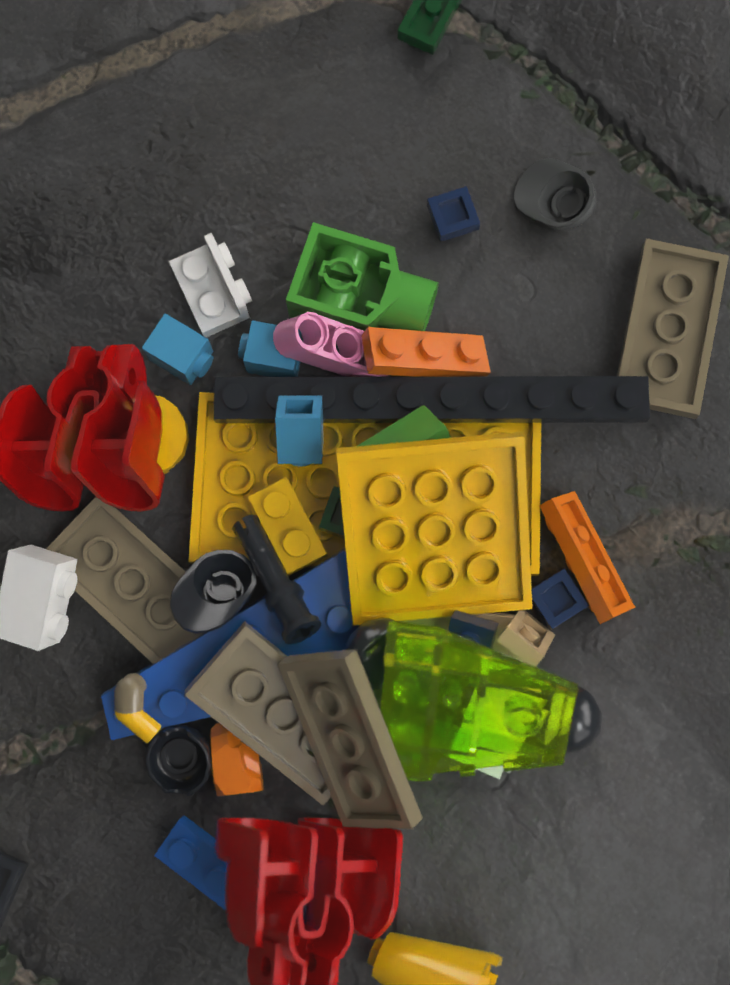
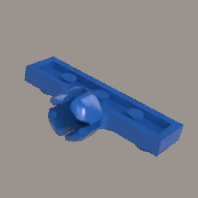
(193, 856)

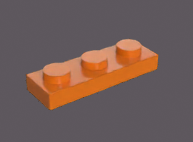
(424, 353)
(586, 556)

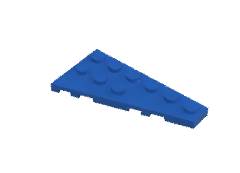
(166, 680)

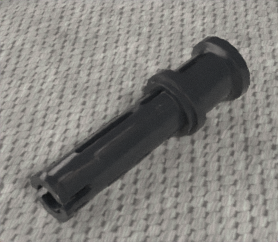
(282, 594)

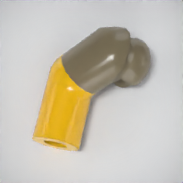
(130, 707)

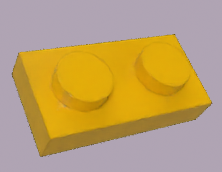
(287, 526)

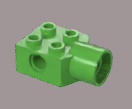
(358, 283)

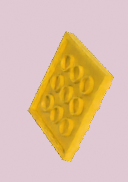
(436, 527)

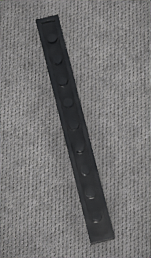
(448, 398)

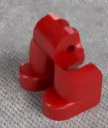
(93, 432)
(278, 866)

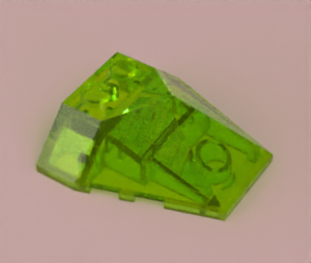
(469, 705)

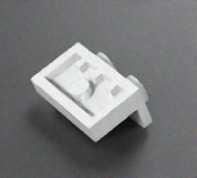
(210, 288)

